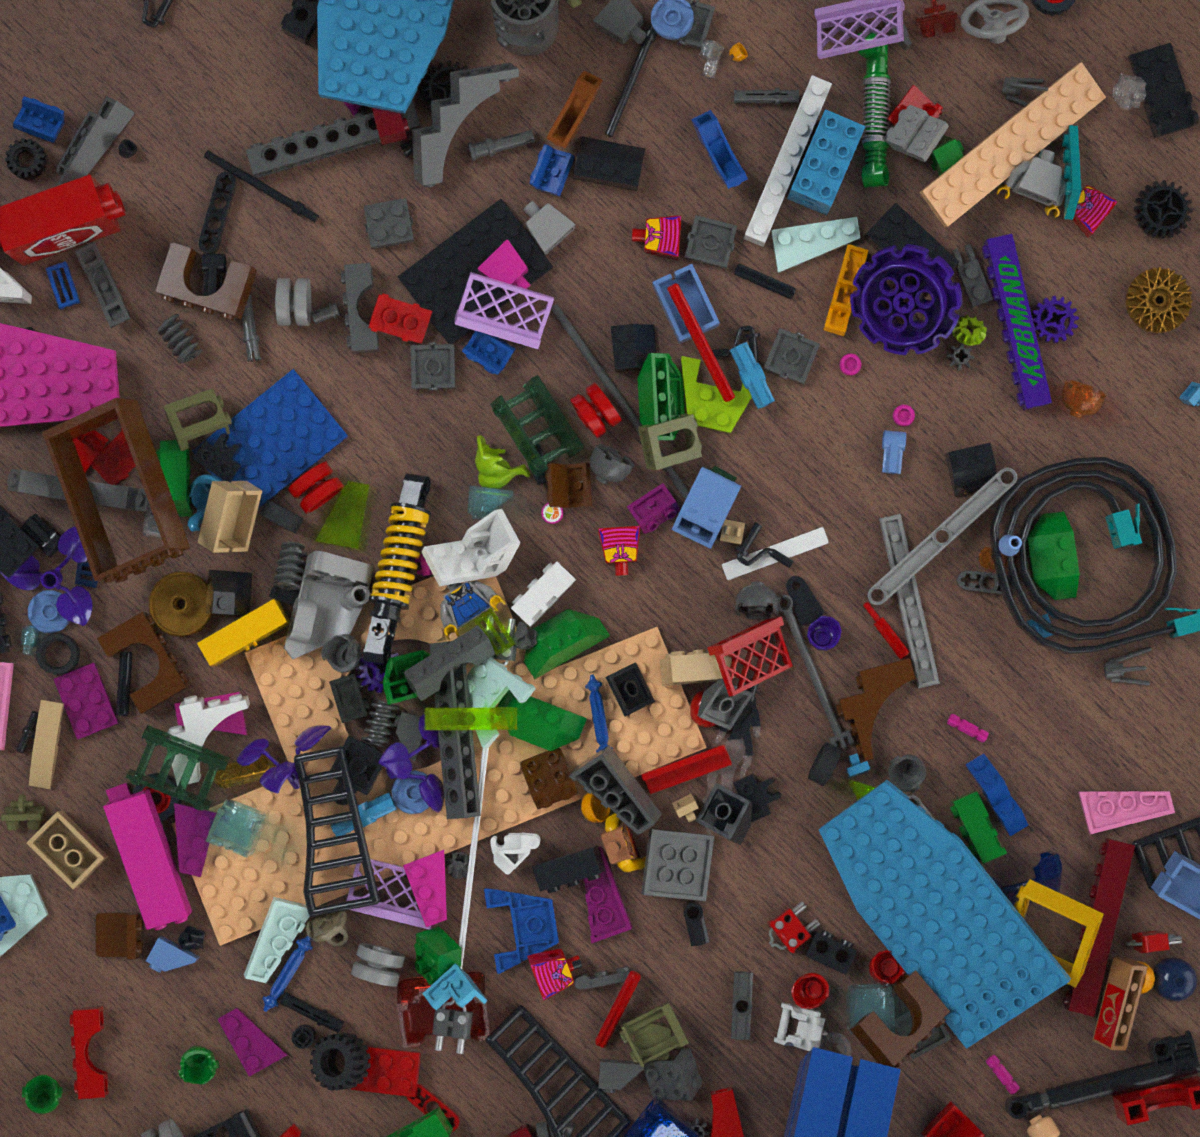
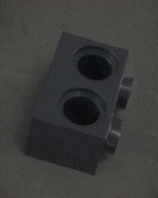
(828, 956)

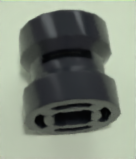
(303, 1032)

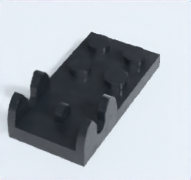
(1166, 97)

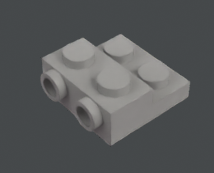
(916, 133)

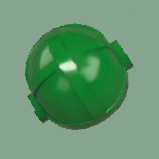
(198, 1065)
(42, 1094)

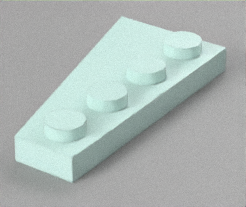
(810, 241)
(278, 931)

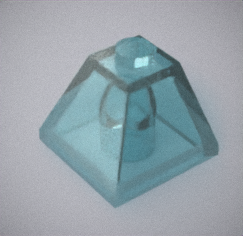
(486, 500)

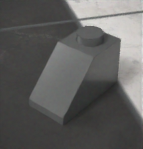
(408, 731)
(616, 1074)

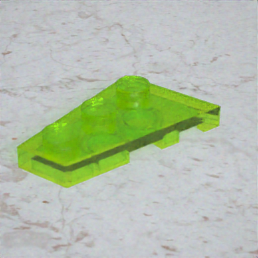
(347, 517)

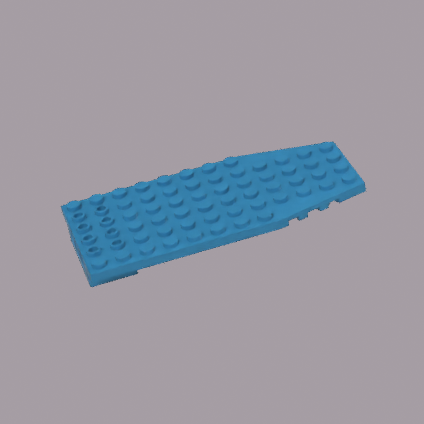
(377, 49)
(940, 912)

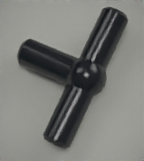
(28, 732)

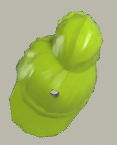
(493, 469)

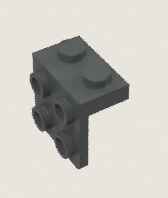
(674, 1078)

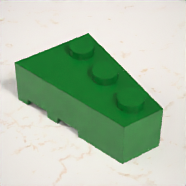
(977, 827)

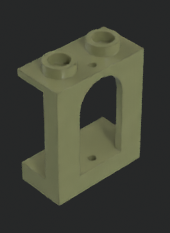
(217, 422)
(651, 447)
(646, 1055)

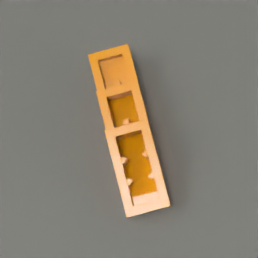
(840, 305)

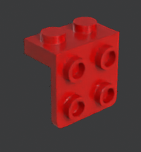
(952, 1123)

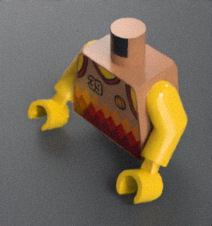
(621, 845)

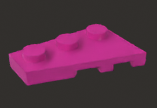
(233, 724)
(429, 886)

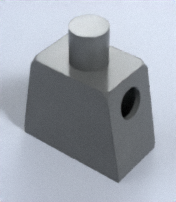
(620, 21)

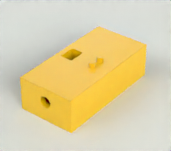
(244, 633)

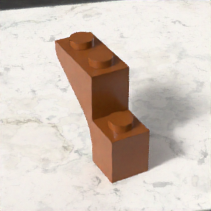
(574, 110)

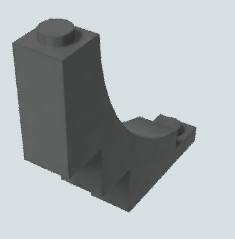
(467, 92)
(104, 494)

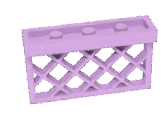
(858, 12)
(494, 326)
(386, 910)

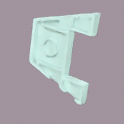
(487, 687)
(24, 905)

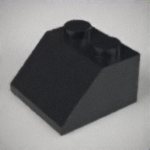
(632, 345)
(970, 468)

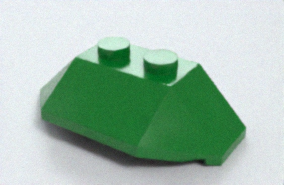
(660, 392)
(1054, 556)
(563, 639)
(395, 682)
(543, 722)

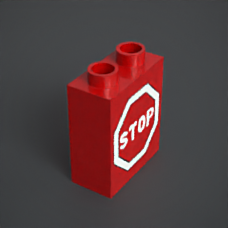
(59, 219)

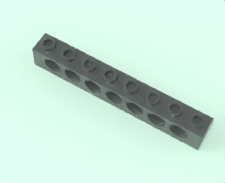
(324, 149)
(457, 747)

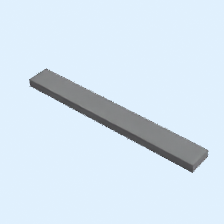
(910, 605)

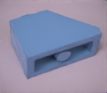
(169, 955)

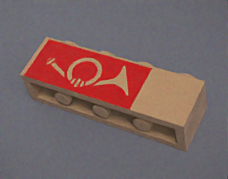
(1119, 1003)

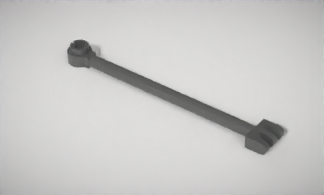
(839, 735)

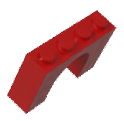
(1134, 1105)

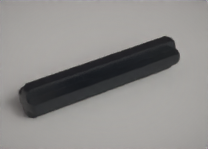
(765, 281)
(124, 683)

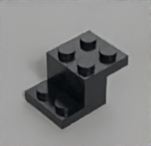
(15, 544)

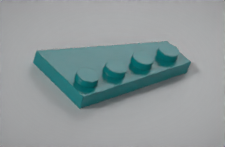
(1072, 171)

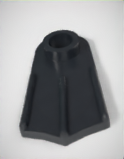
(804, 601)

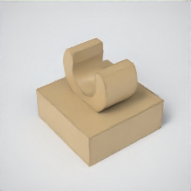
(732, 532)
(686, 806)

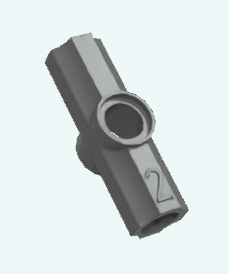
(741, 1019)

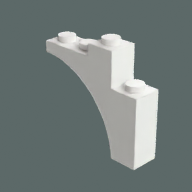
(199, 722)

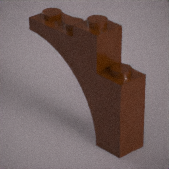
(862, 708)

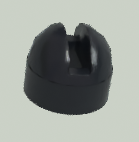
(127, 148)

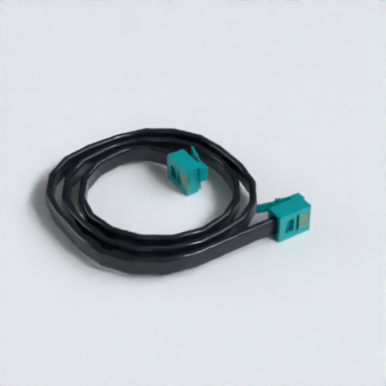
(1122, 533)

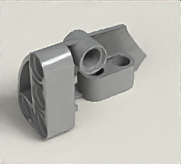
(326, 601)

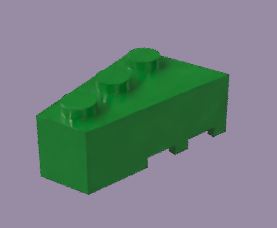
(946, 154)
(177, 473)
(430, 1125)

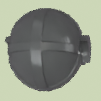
(342, 652)
(907, 772)

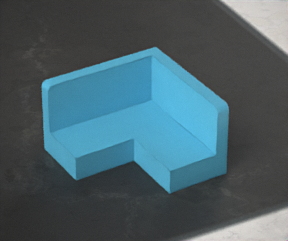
(453, 984)

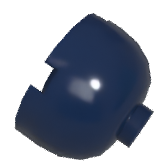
(1174, 979)

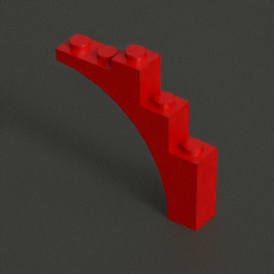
(725, 1114)

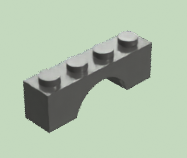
(358, 281)
(468, 648)

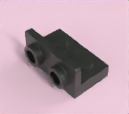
(348, 698)

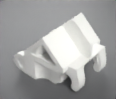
(514, 851)
(808, 1029)

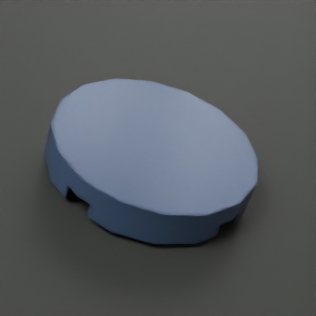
(672, 18)
(44, 614)
(407, 794)

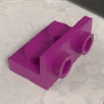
(654, 508)

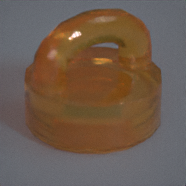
(985, 558)

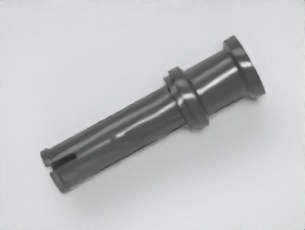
(490, 146)

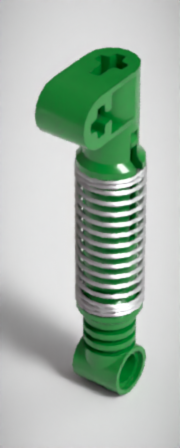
(877, 88)

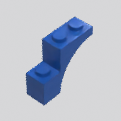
(718, 149)
(997, 794)

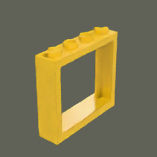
(1071, 909)

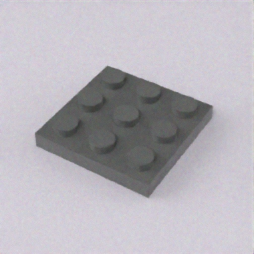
(677, 864)

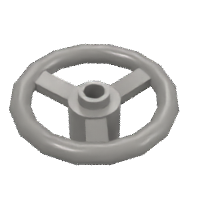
(995, 20)

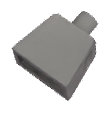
(547, 226)

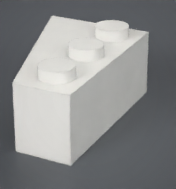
(542, 593)

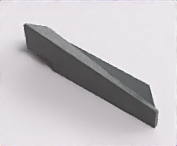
(93, 140)

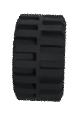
(355, 1061)

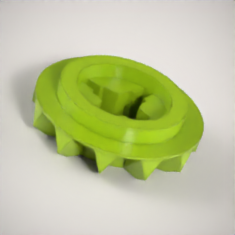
(964, 336)

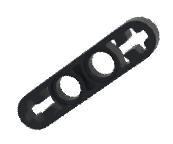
(221, 214)

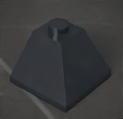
(228, 592)
(726, 814)

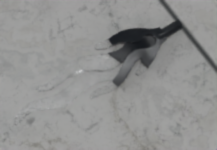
(738, 746)

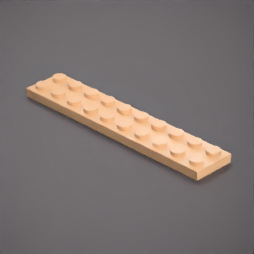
(1012, 144)

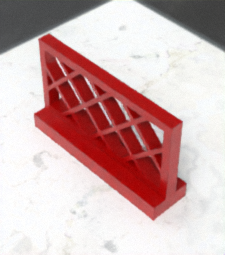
(742, 640)

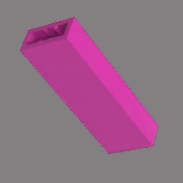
(148, 860)

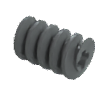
(177, 340)
(289, 565)
(380, 723)

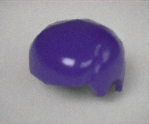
(824, 633)

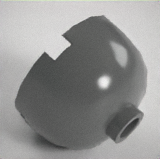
(609, 464)
(757, 601)

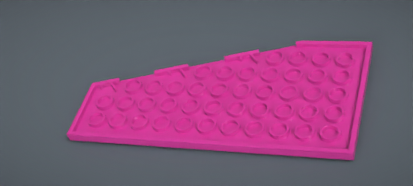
(51, 377)

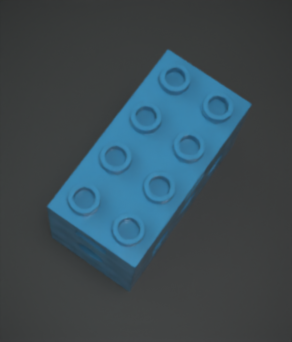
(826, 162)

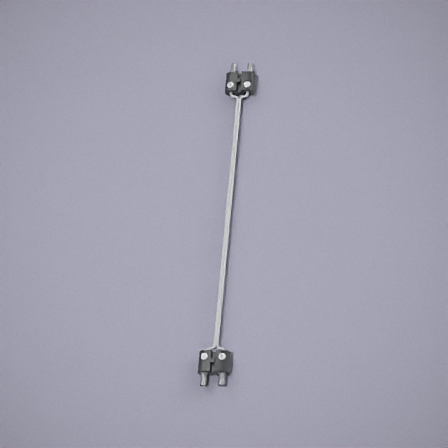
(448, 1020)

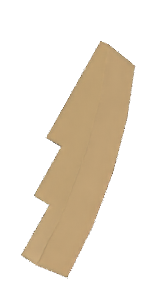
(46, 744)

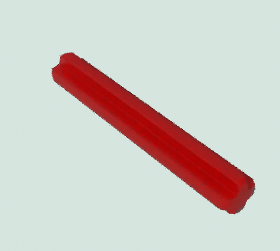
(617, 1009)

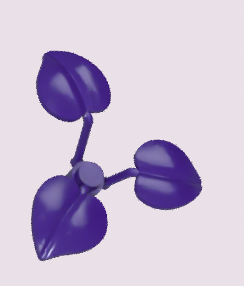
(76, 603)
(399, 766)
(276, 776)

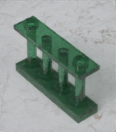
(553, 416)
(194, 755)

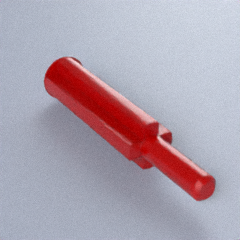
(887, 632)

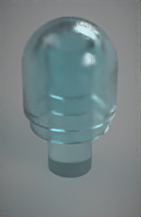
(29, 639)

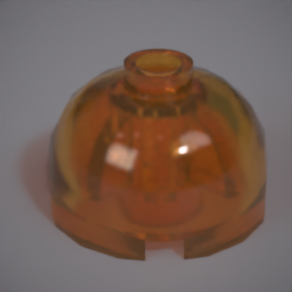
(1081, 398)

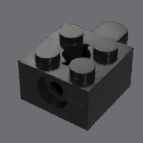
(362, 764)

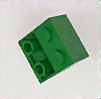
(435, 953)

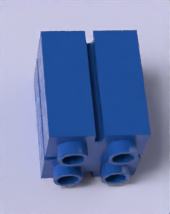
(841, 1098)

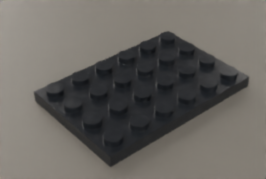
(442, 274)

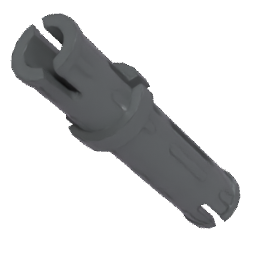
(766, 96)
(250, 336)

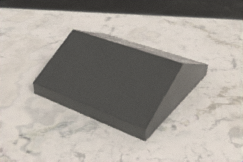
(719, 707)

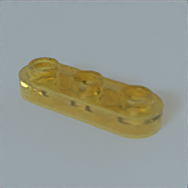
(236, 773)

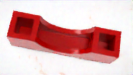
(90, 1080)

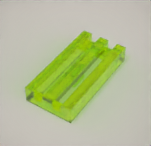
(484, 616)

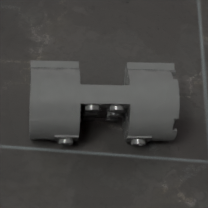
(525, 25)

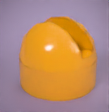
(739, 52)

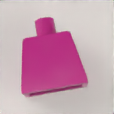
(505, 266)

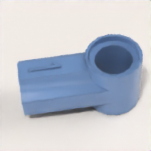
(893, 445)

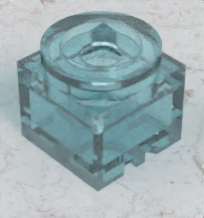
(237, 827)
(867, 998)

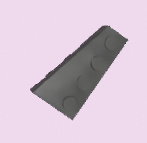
(617, 789)

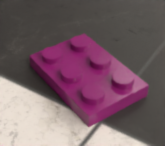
(86, 701)

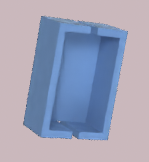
(695, 296)
(1180, 884)

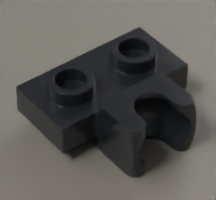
(219, 457)
(757, 794)

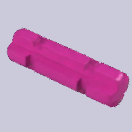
(967, 728)
(1002, 1074)

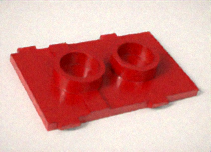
(400, 319)
(115, 460)

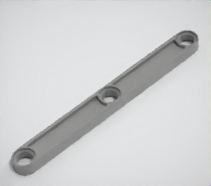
(952, 525)

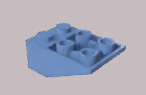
(706, 507)

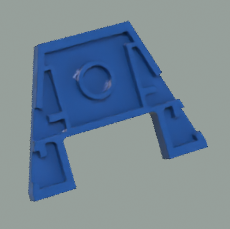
(532, 925)

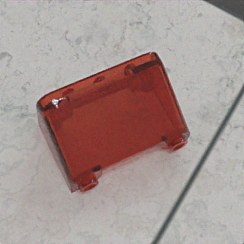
(417, 1014)

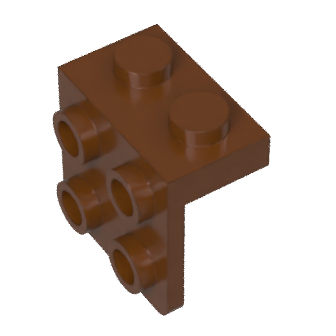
(569, 485)
(548, 778)
(119, 935)

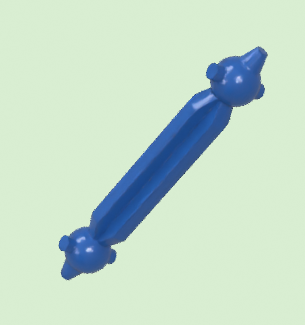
(598, 712)
(287, 973)

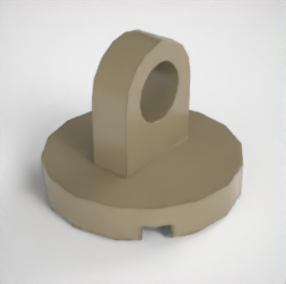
(326, 926)

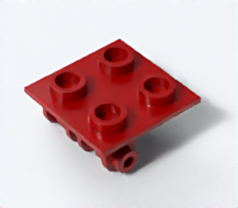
(917, 99)
(88, 447)

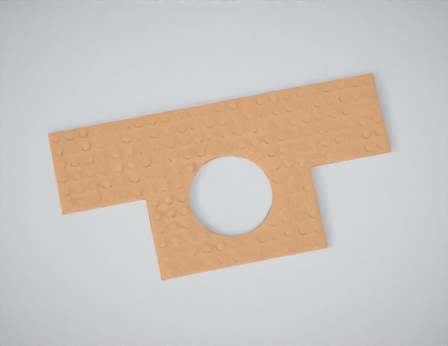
(300, 696)

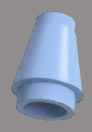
(1006, 547)

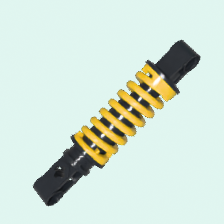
(395, 567)

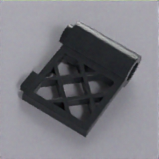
(237, 1125)

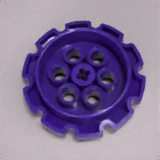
(932, 276)

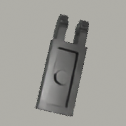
(972, 278)
(602, 978)

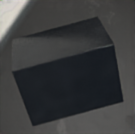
(630, 689)

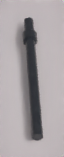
(650, 38)
(296, 206)

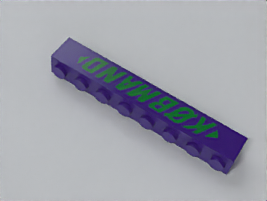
(1017, 322)

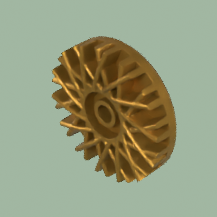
(1173, 294)
(165, 600)

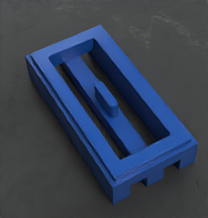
(69, 302)

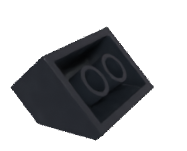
(609, 163)

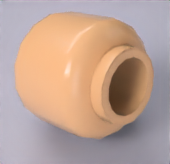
(1043, 1127)

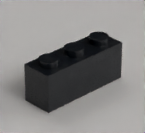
(569, 869)

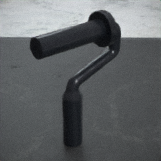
(158, 18)
(753, 345)
(742, 550)

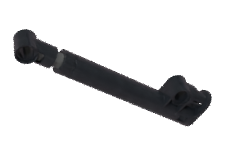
(1176, 1061)

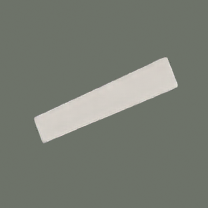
(788, 548)

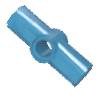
(752, 375)
(368, 812)

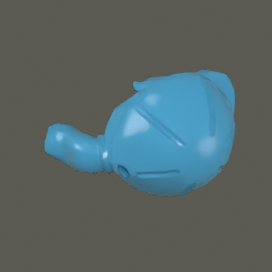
(199, 495)

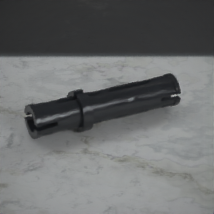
(320, 1016)

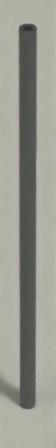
(612, 389)

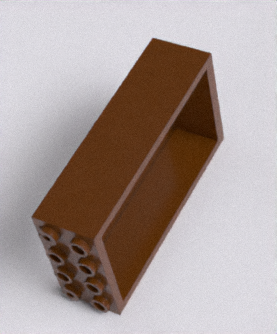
(81, 501)

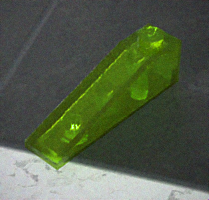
(471, 718)

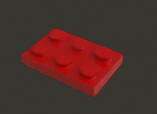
(391, 1072)

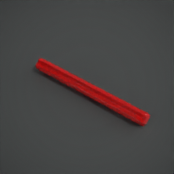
(701, 342)

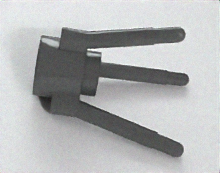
(1013, 86)
(1114, 670)

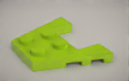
(707, 403)

